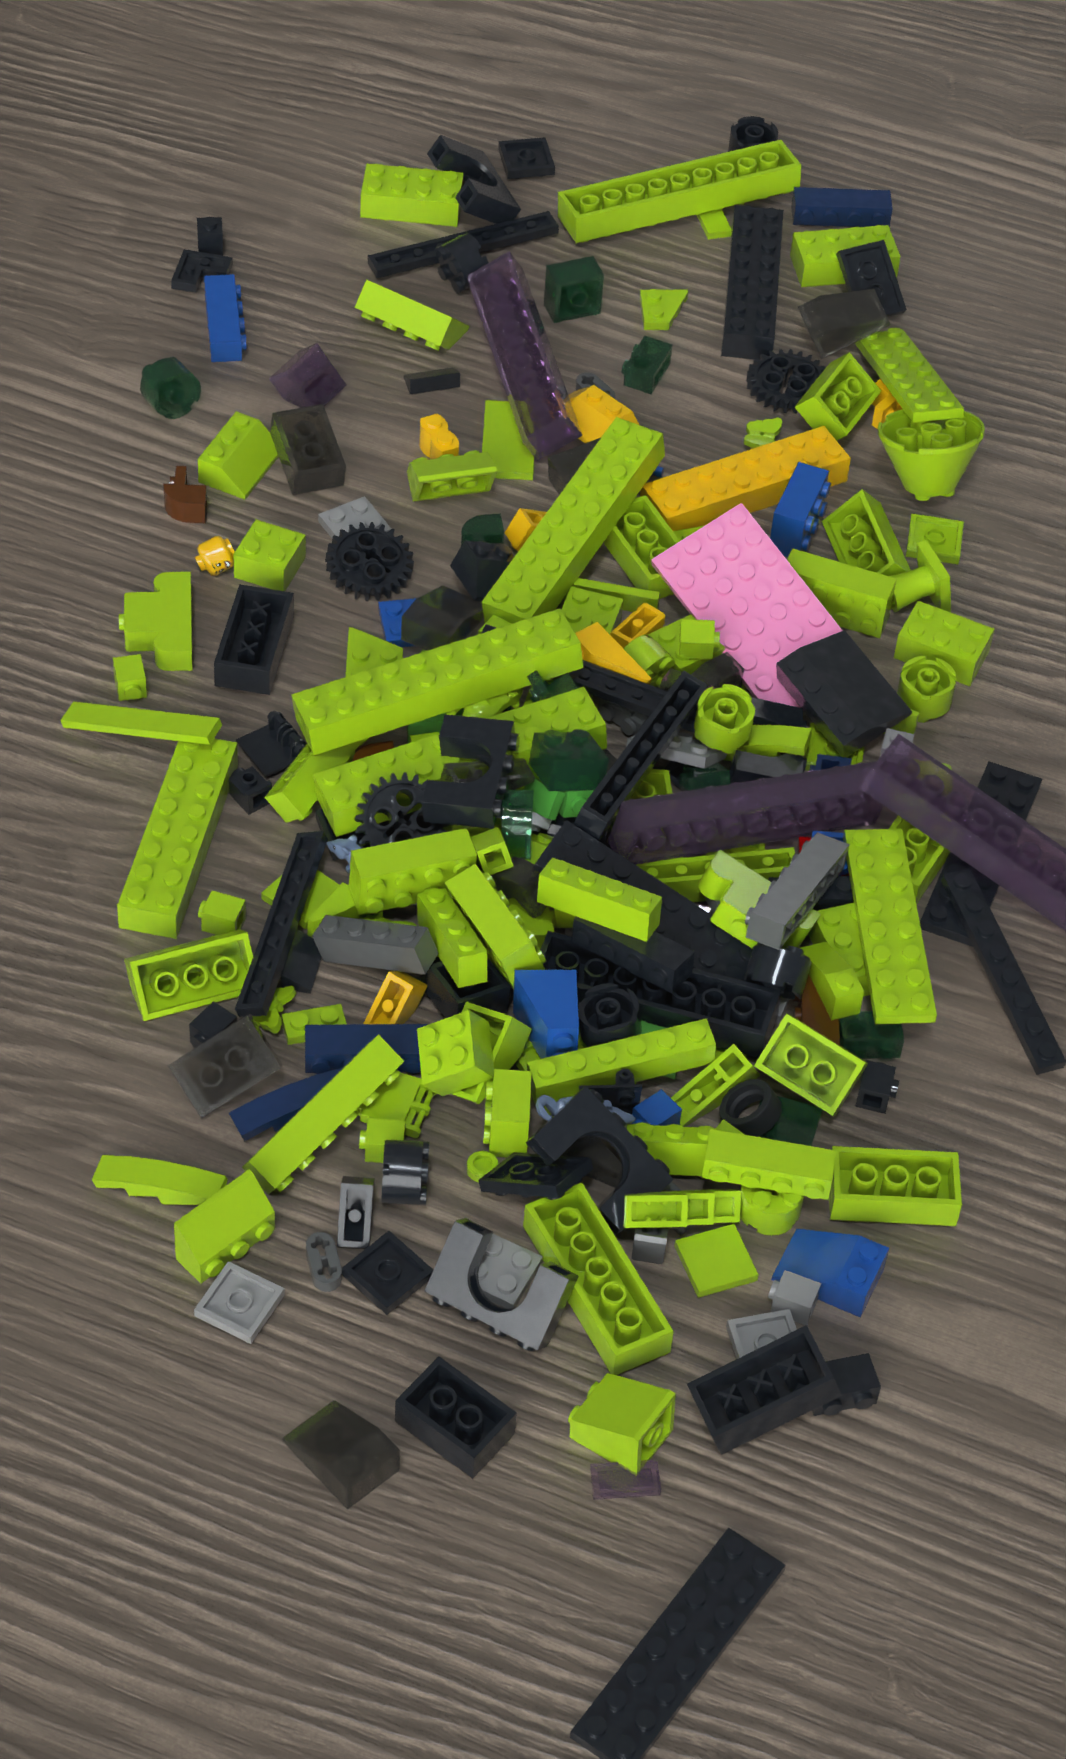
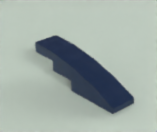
(278, 1106)

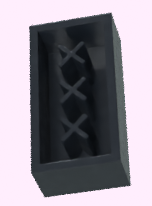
(254, 639)
(764, 1389)

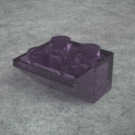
(308, 378)

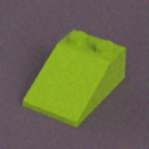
(507, 1044)

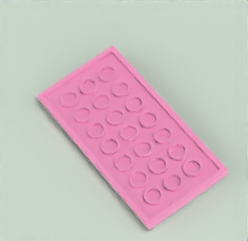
(752, 593)

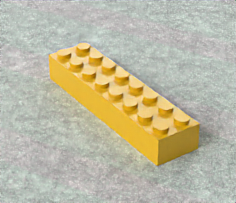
(749, 477)

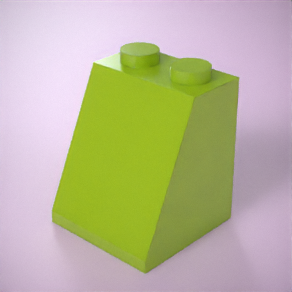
(623, 1420)

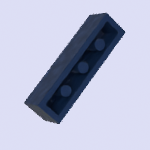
(841, 207)
(335, 1045)

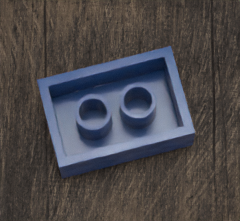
(800, 509)

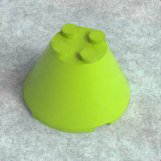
(930, 453)

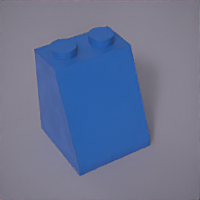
(549, 1007)

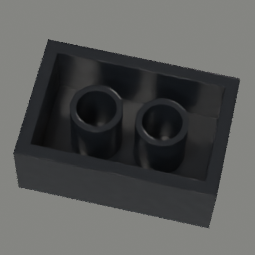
(455, 1417)

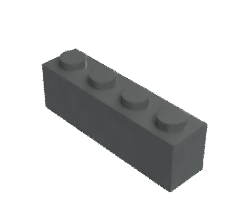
(375, 944)

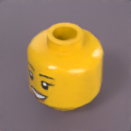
(215, 555)

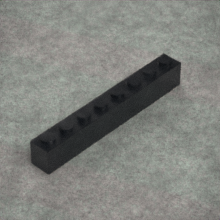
(640, 755)

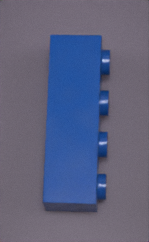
(223, 318)

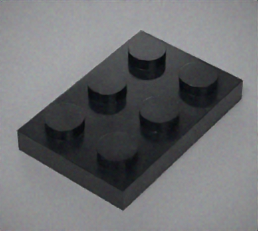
(871, 268)
(529, 1176)

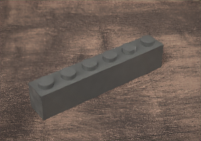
(796, 891)

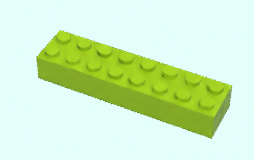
(177, 838)

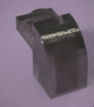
(522, 884)

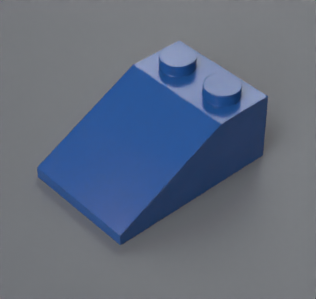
(842, 1263)

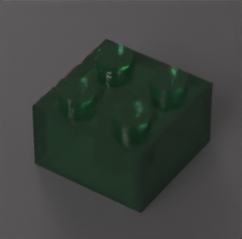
(573, 289)
(568, 760)

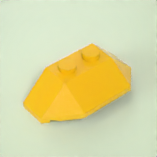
(597, 411)

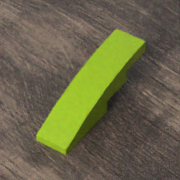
(776, 739)
(158, 1178)
(682, 1208)

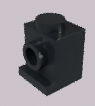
(246, 785)

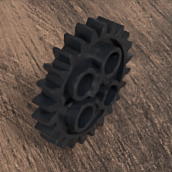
(771, 374)
(377, 561)
(384, 801)

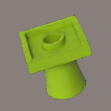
(927, 580)

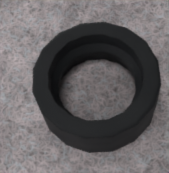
(743, 1095)

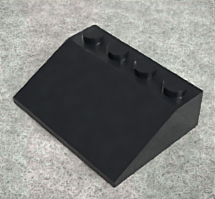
(841, 692)

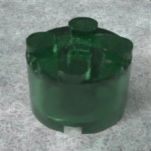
(169, 387)

